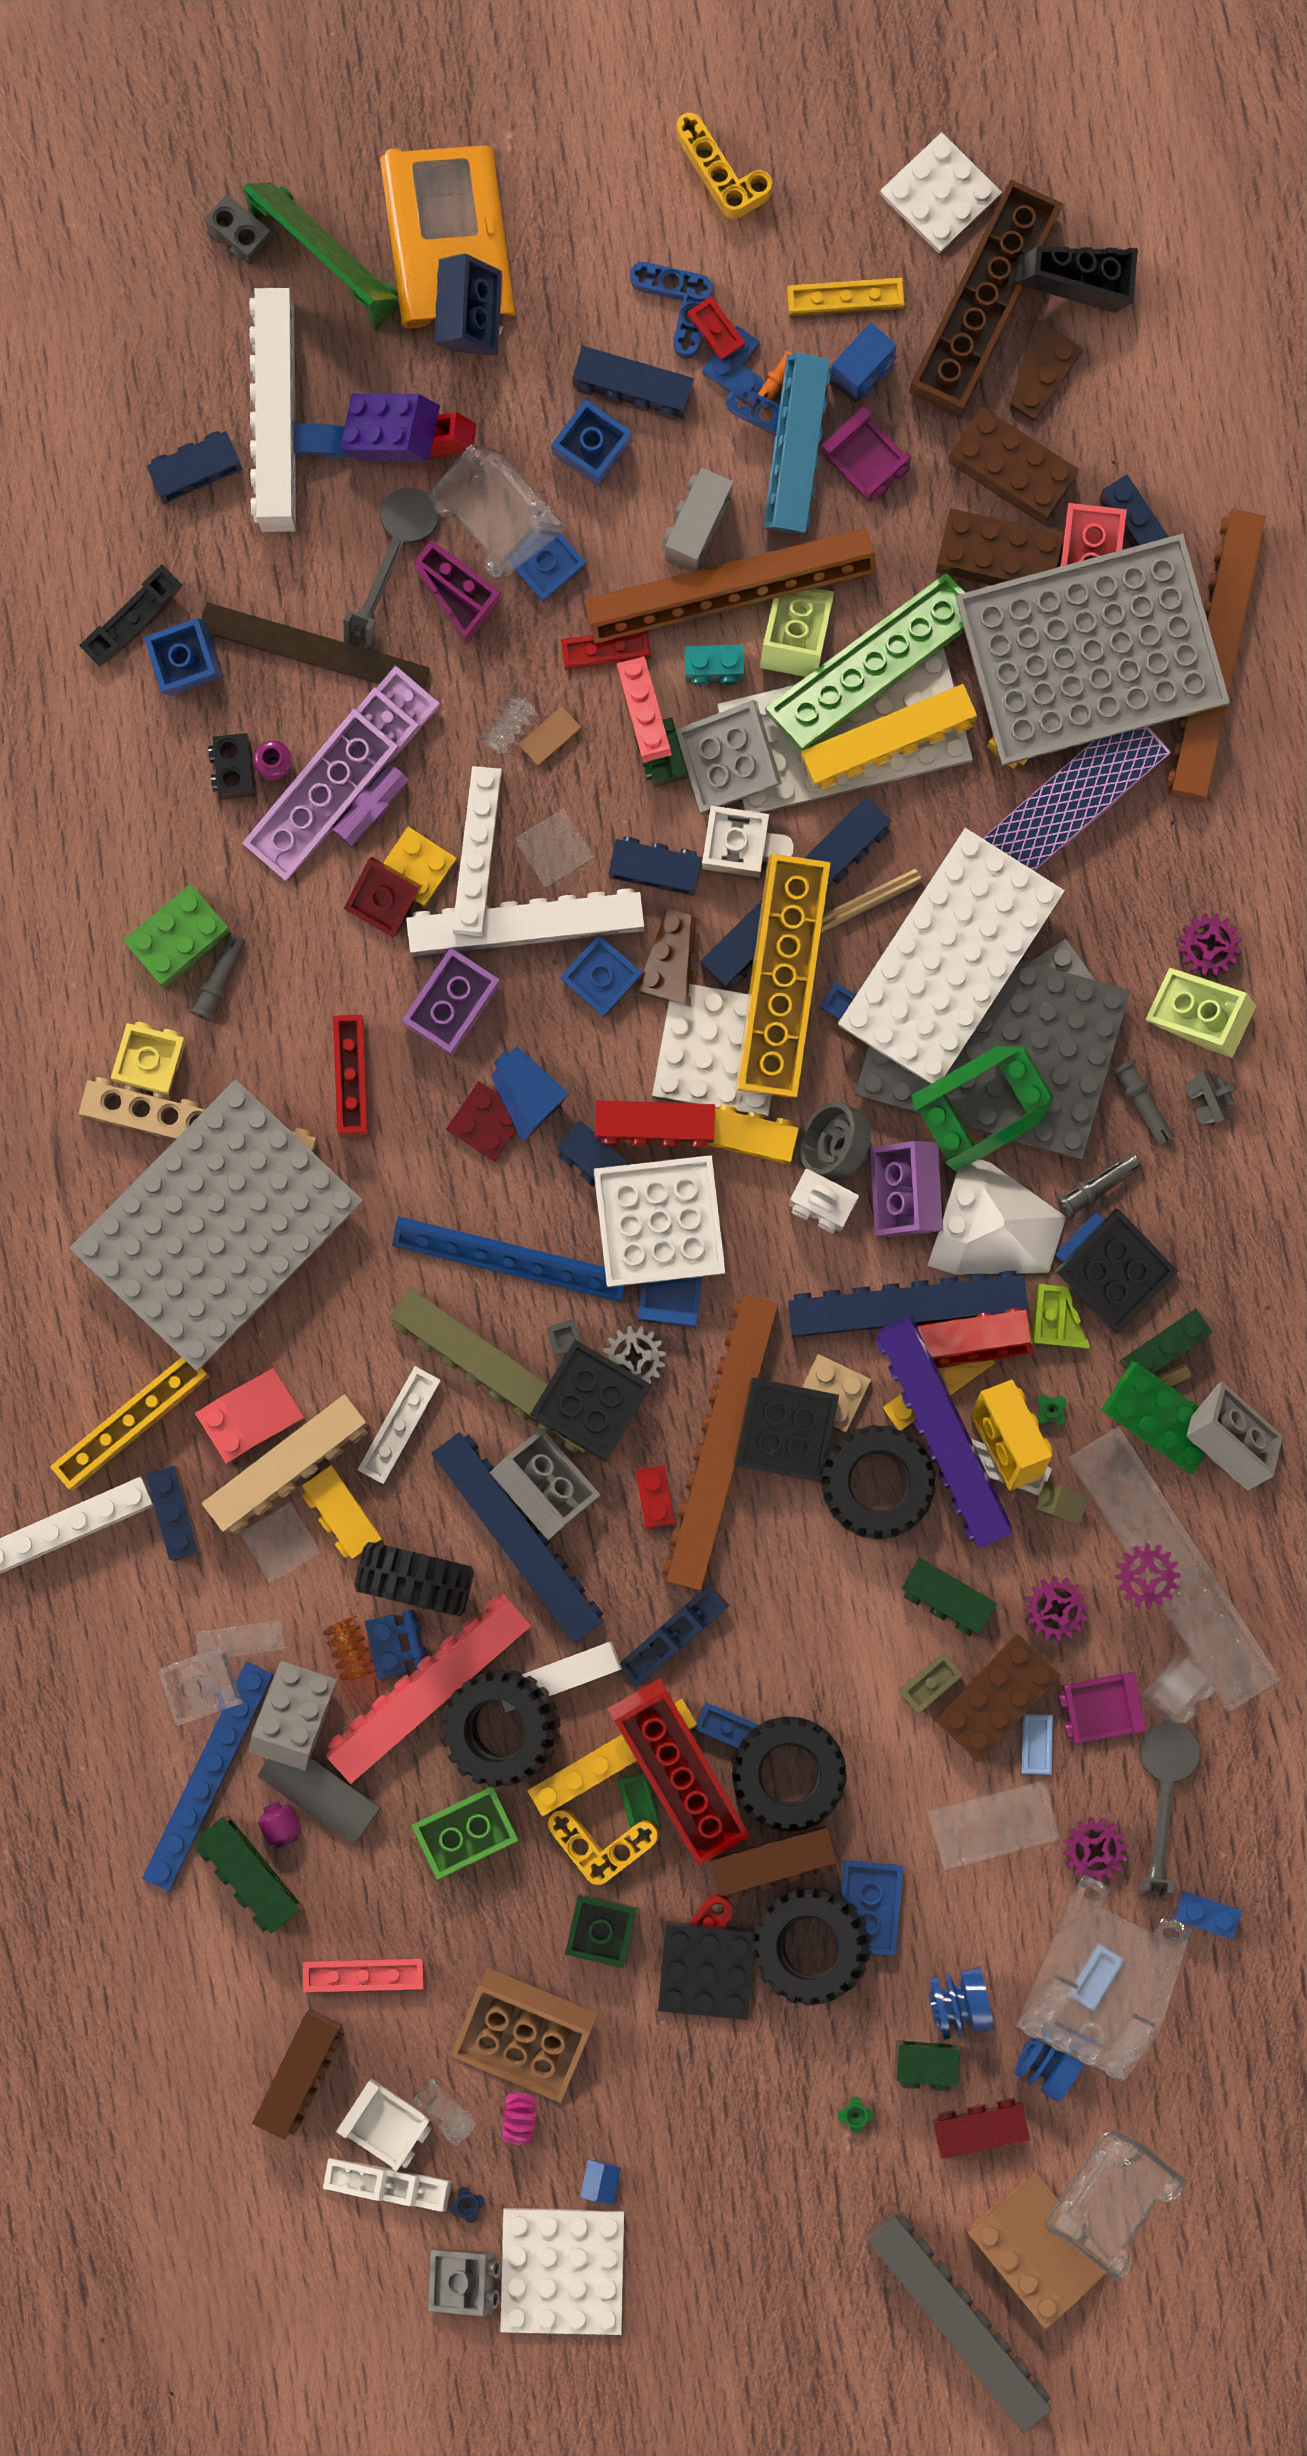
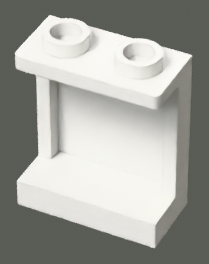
(385, 2125)

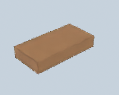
(549, 736)

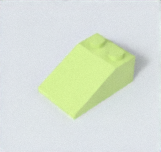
(797, 632)
(1202, 1011)

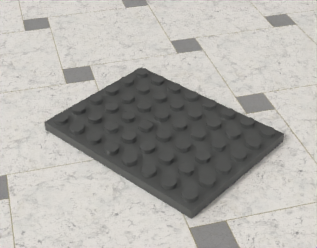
(1068, 1032)

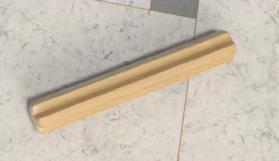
(871, 899)

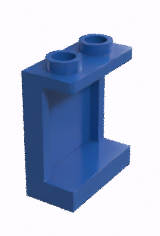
(671, 1302)

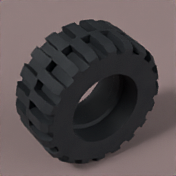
(919, 1482)
(414, 1579)
(464, 1739)
(829, 1782)
(771, 1946)

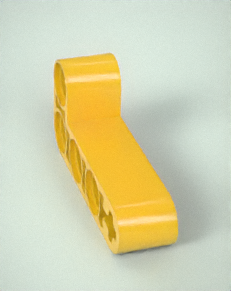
(717, 164)

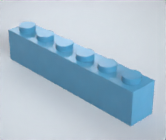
(797, 444)

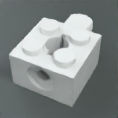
(740, 842)
(822, 1201)

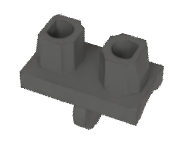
(1205, 1086)

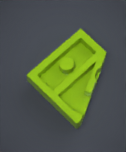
(1056, 1319)

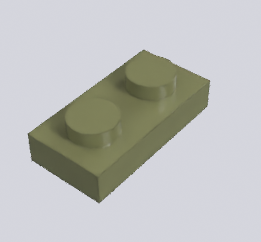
(930, 1682)

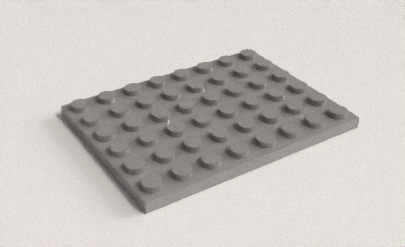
(1092, 649)
(216, 1225)

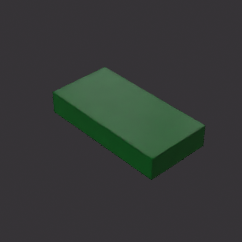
(638, 1801)

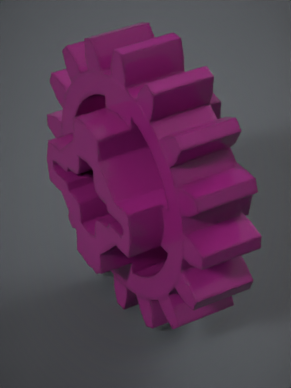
(1196, 942)
(1147, 1561)
(1062, 1621)
(1105, 1836)

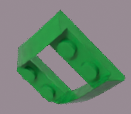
(948, 1127)

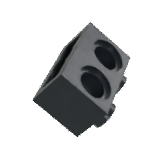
(238, 765)

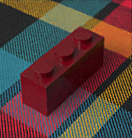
(980, 2128)

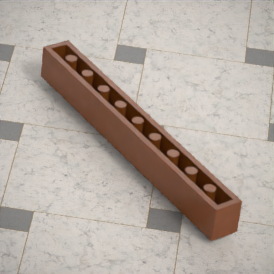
(730, 585)
(1225, 619)
(717, 1453)

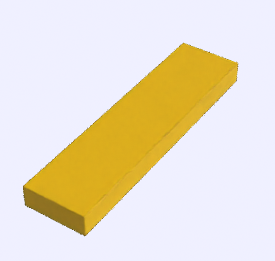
(845, 297)

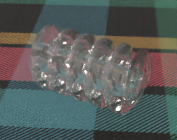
(509, 724)

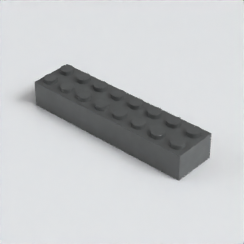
(962, 2326)

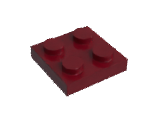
(382, 897)
(483, 1122)

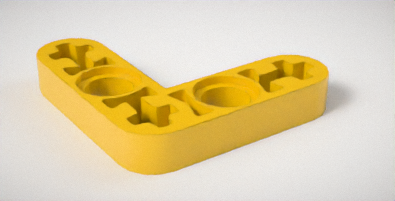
(595, 1853)

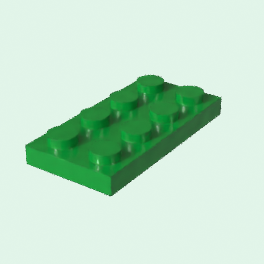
(1155, 1415)

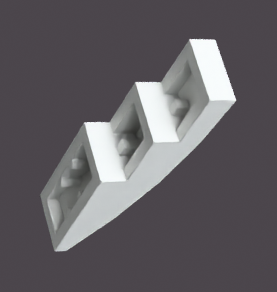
(574, 1670)
(387, 2185)

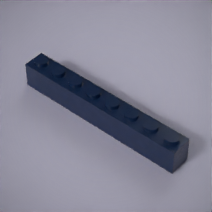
(841, 847)
(925, 1302)
(517, 1538)

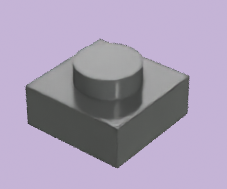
(563, 1336)

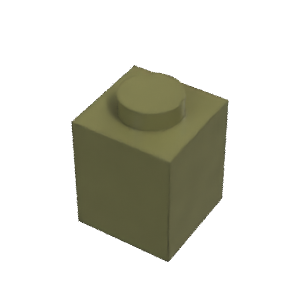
(1062, 1503)

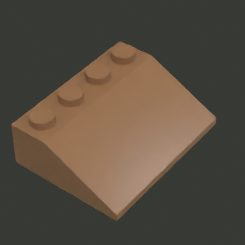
(523, 2034)
(1029, 2257)

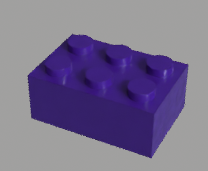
(390, 427)

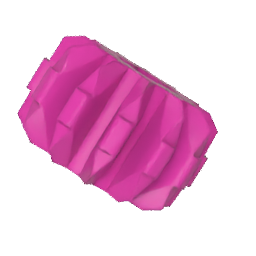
(518, 2118)

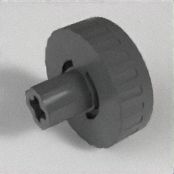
(838, 1131)

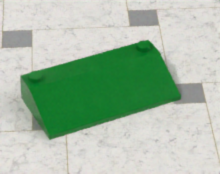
(377, 298)

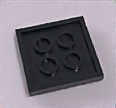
(1116, 1271)
(590, 1400)
(786, 1429)
(706, 1970)

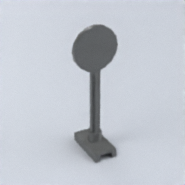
(406, 518)
(1170, 1756)

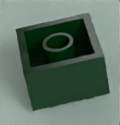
(600, 1930)
(926, 2064)

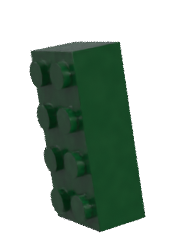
(248, 1874)

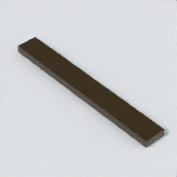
(307, 646)

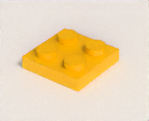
(421, 862)

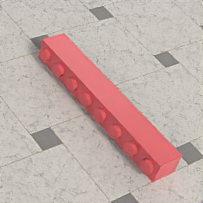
(426, 1688)

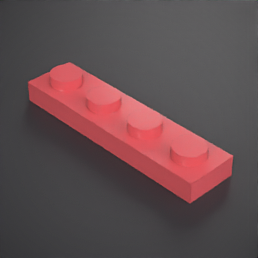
(643, 709)
(363, 1975)

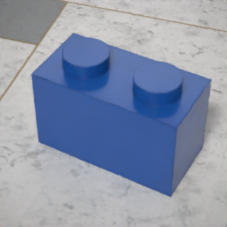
(1206, 1914)

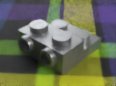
(463, 2282)

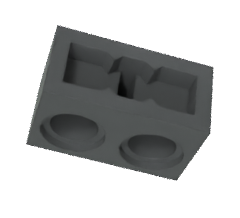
(243, 225)

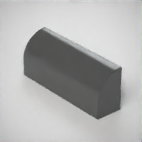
(323, 1796)

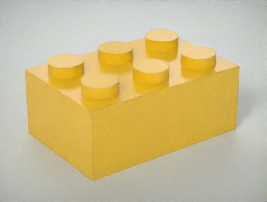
(1011, 1434)

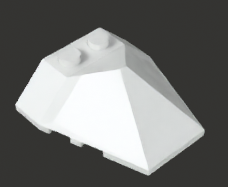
(995, 1226)

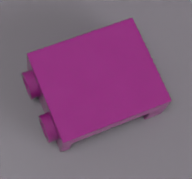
(865, 455)
(1102, 1708)

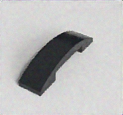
(132, 617)

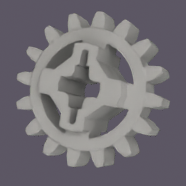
(647, 1355)

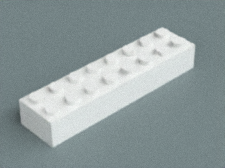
(274, 409)

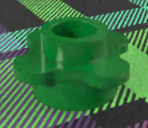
(1058, 1405)
(864, 2115)

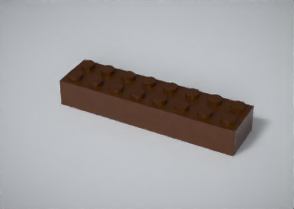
(984, 299)

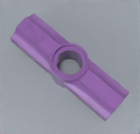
(370, 805)

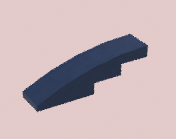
(673, 1635)

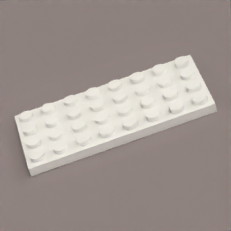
(796, 788)
(951, 957)

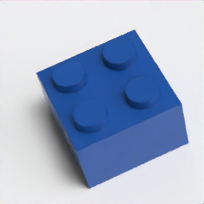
(864, 363)
(591, 443)
(184, 657)

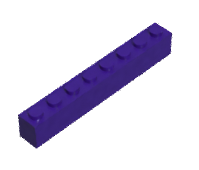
(944, 1431)

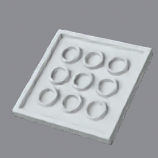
(703, 1052)
(659, 1221)
(562, 2271)

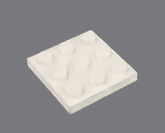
(940, 193)

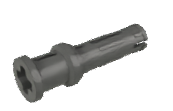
(214, 990)
(1136, 1089)
(1088, 1191)

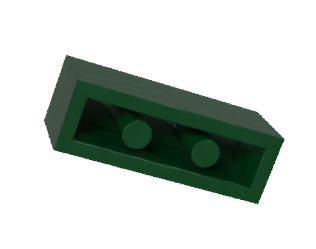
(1170, 1342)
(947, 1597)

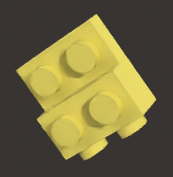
(148, 1058)

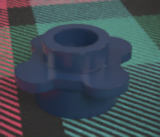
(470, 2213)

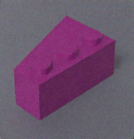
(457, 590)

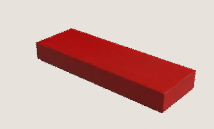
(583, 651)

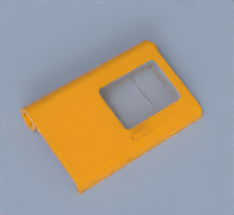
(440, 211)

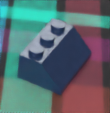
(468, 305)

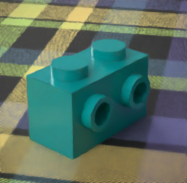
(714, 664)

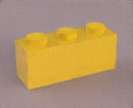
(754, 1135)
(340, 1512)

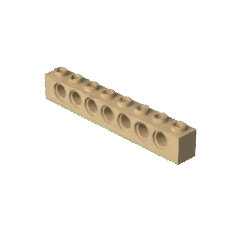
(99, 1091)

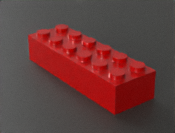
(678, 1772)

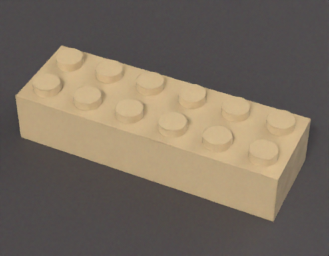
(285, 1465)

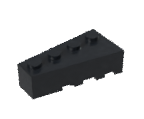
(1082, 275)

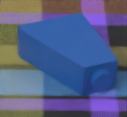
(526, 1091)

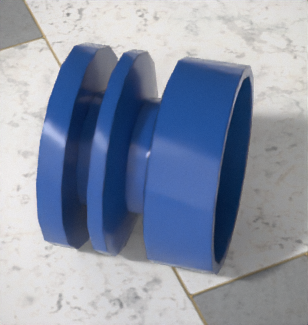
(961, 2003)
(1055, 2066)

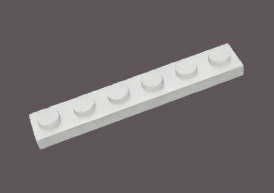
(477, 851)

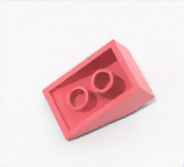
(1091, 532)
(249, 1416)

